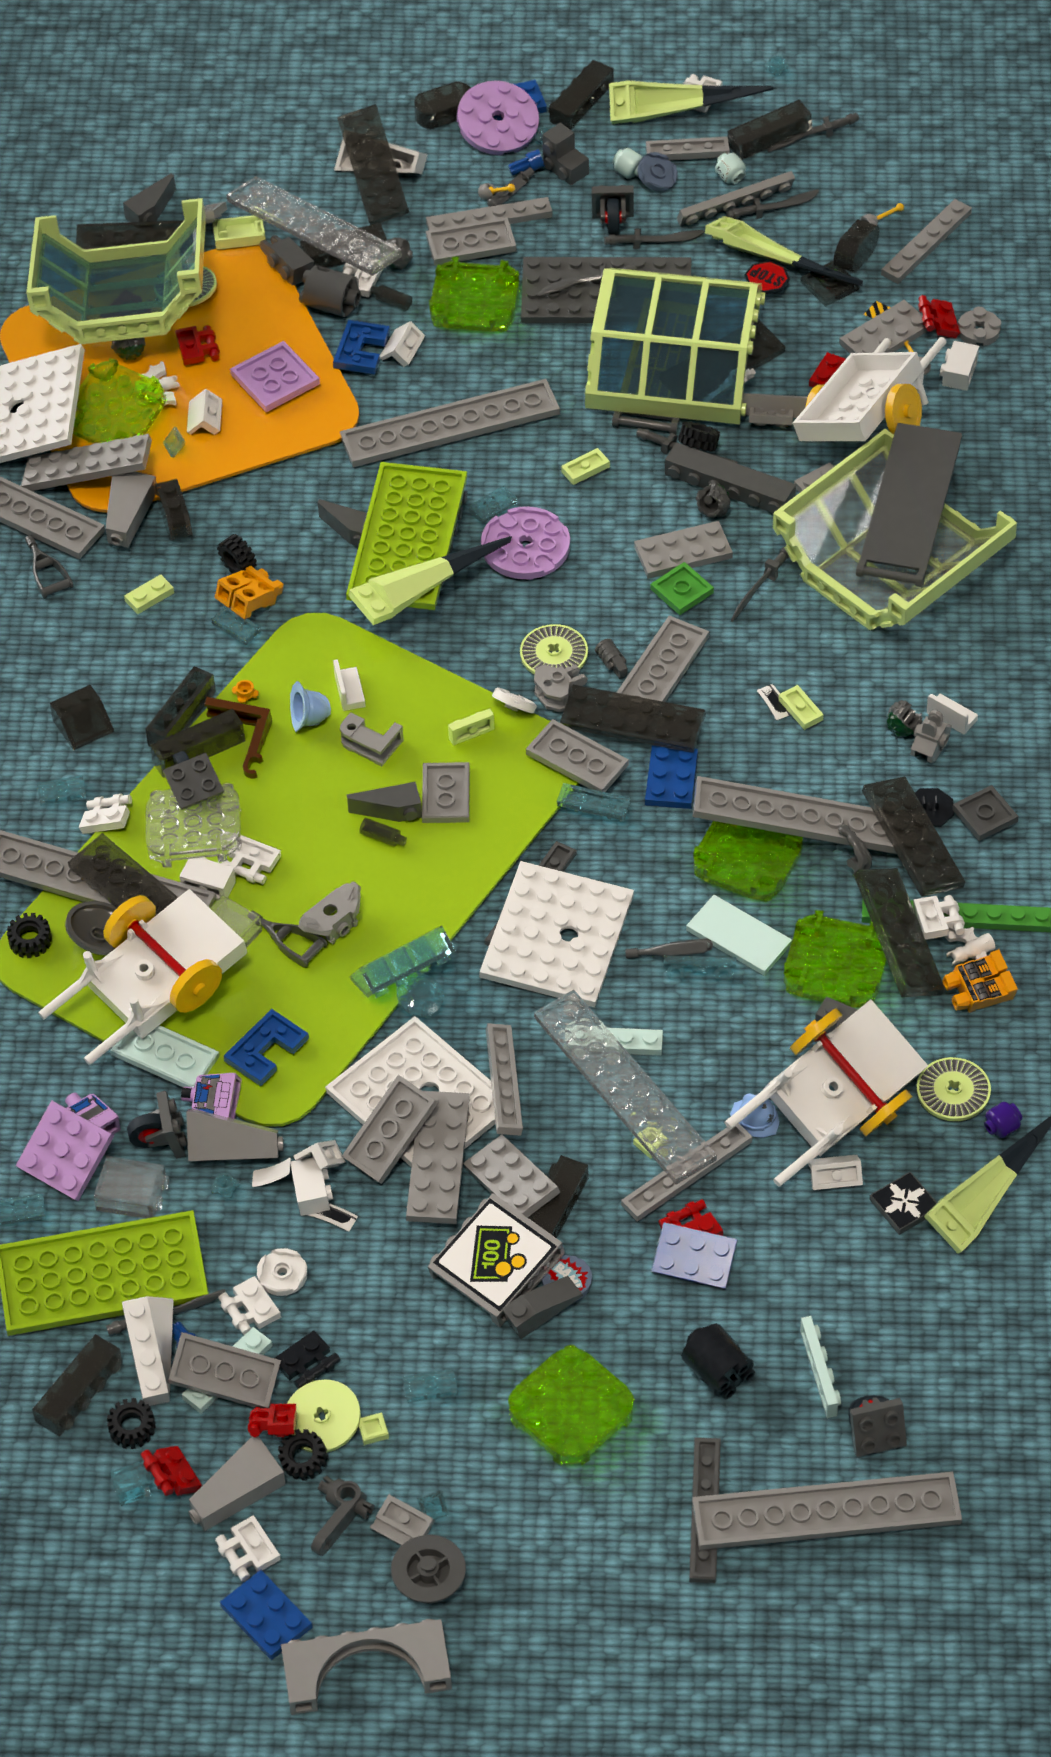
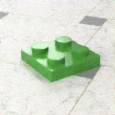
(682, 588)

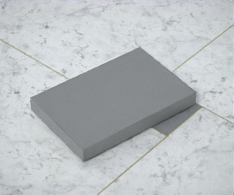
(445, 792)

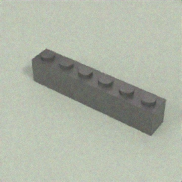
(739, 481)

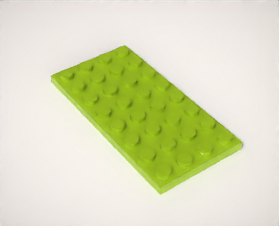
(408, 523)
(96, 1269)

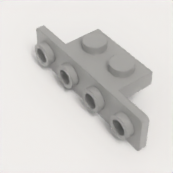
(773, 409)

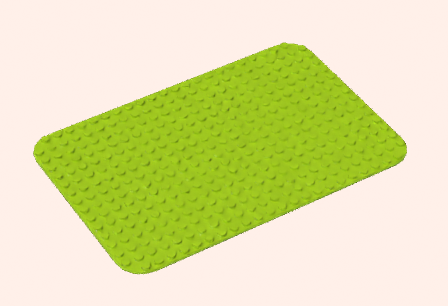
(304, 812)

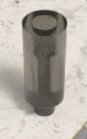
(392, 297)
(382, 832)

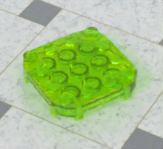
(474, 296)
(116, 403)
(746, 859)
(834, 961)
(571, 1405)

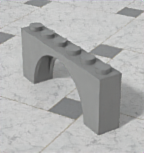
(417, 1644)

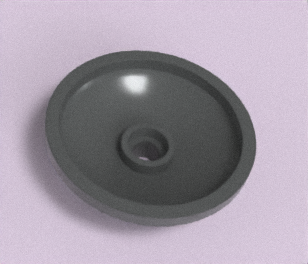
(86, 926)

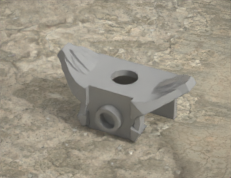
(346, 902)

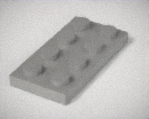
(471, 240)
(897, 323)
(692, 545)
(577, 756)
(390, 1129)
(511, 1176)
(224, 1371)

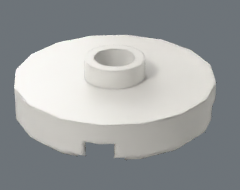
(513, 701)
(279, 1262)

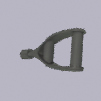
(46, 561)
(284, 930)
(676, 948)

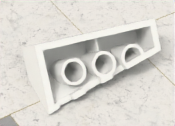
(405, 159)
(150, 1336)

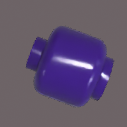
(1003, 1119)

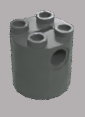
(330, 291)

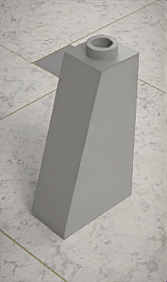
(128, 503)
(228, 1139)
(237, 1484)

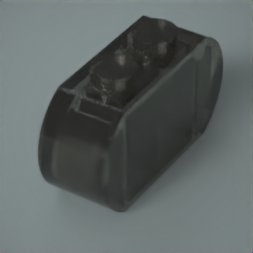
(439, 105)
(856, 246)
(173, 509)

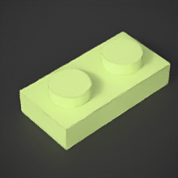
(585, 466)
(149, 594)
(800, 707)
(471, 726)

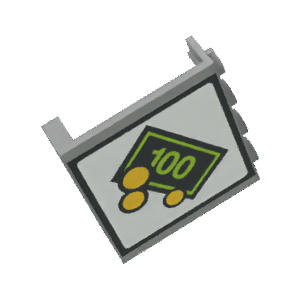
(496, 1257)

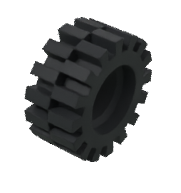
(699, 436)
(236, 554)
(33, 945)
(136, 1435)
(309, 1467)

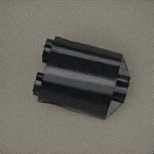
(717, 1360)

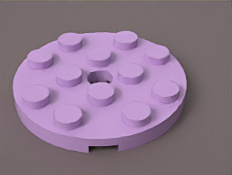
(494, 136)
(541, 557)

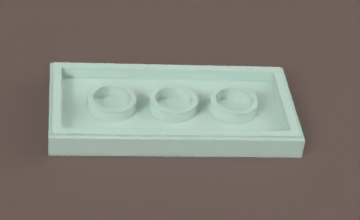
(739, 935)
(167, 1055)

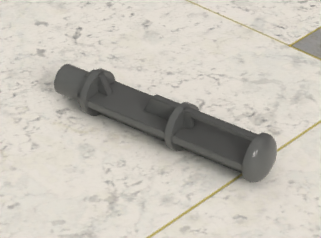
(519, 181)

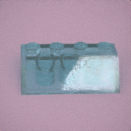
(403, 962)

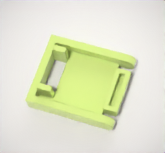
(238, 232)

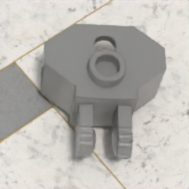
(556, 685)
(931, 736)

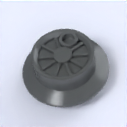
(428, 1568)

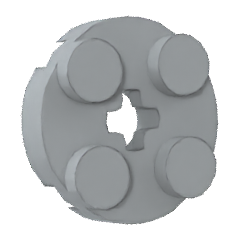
(979, 317)

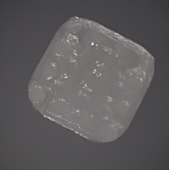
(194, 832)

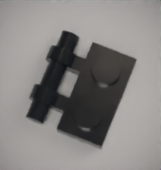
(302, 1355)

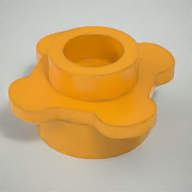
(245, 691)

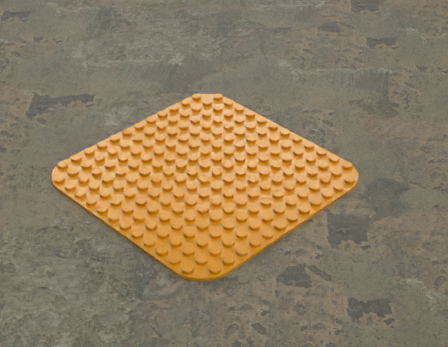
(249, 315)

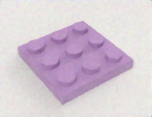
(275, 376)
(64, 1150)

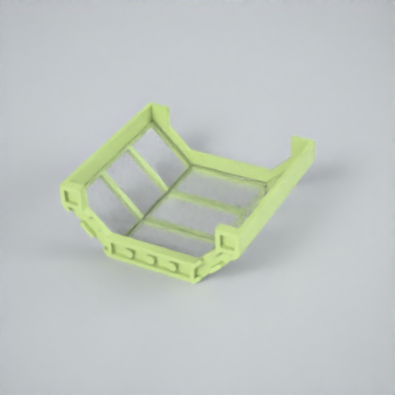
(828, 531)

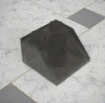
(81, 717)

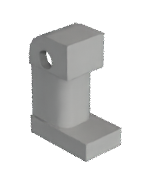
(368, 742)

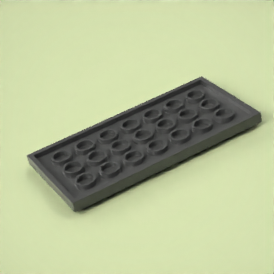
(579, 301)

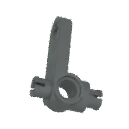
(345, 1512)

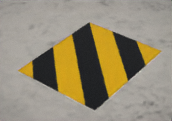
(876, 309)

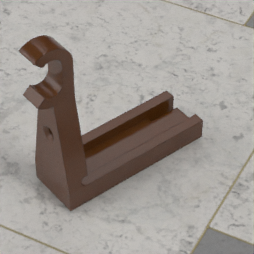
(249, 715)

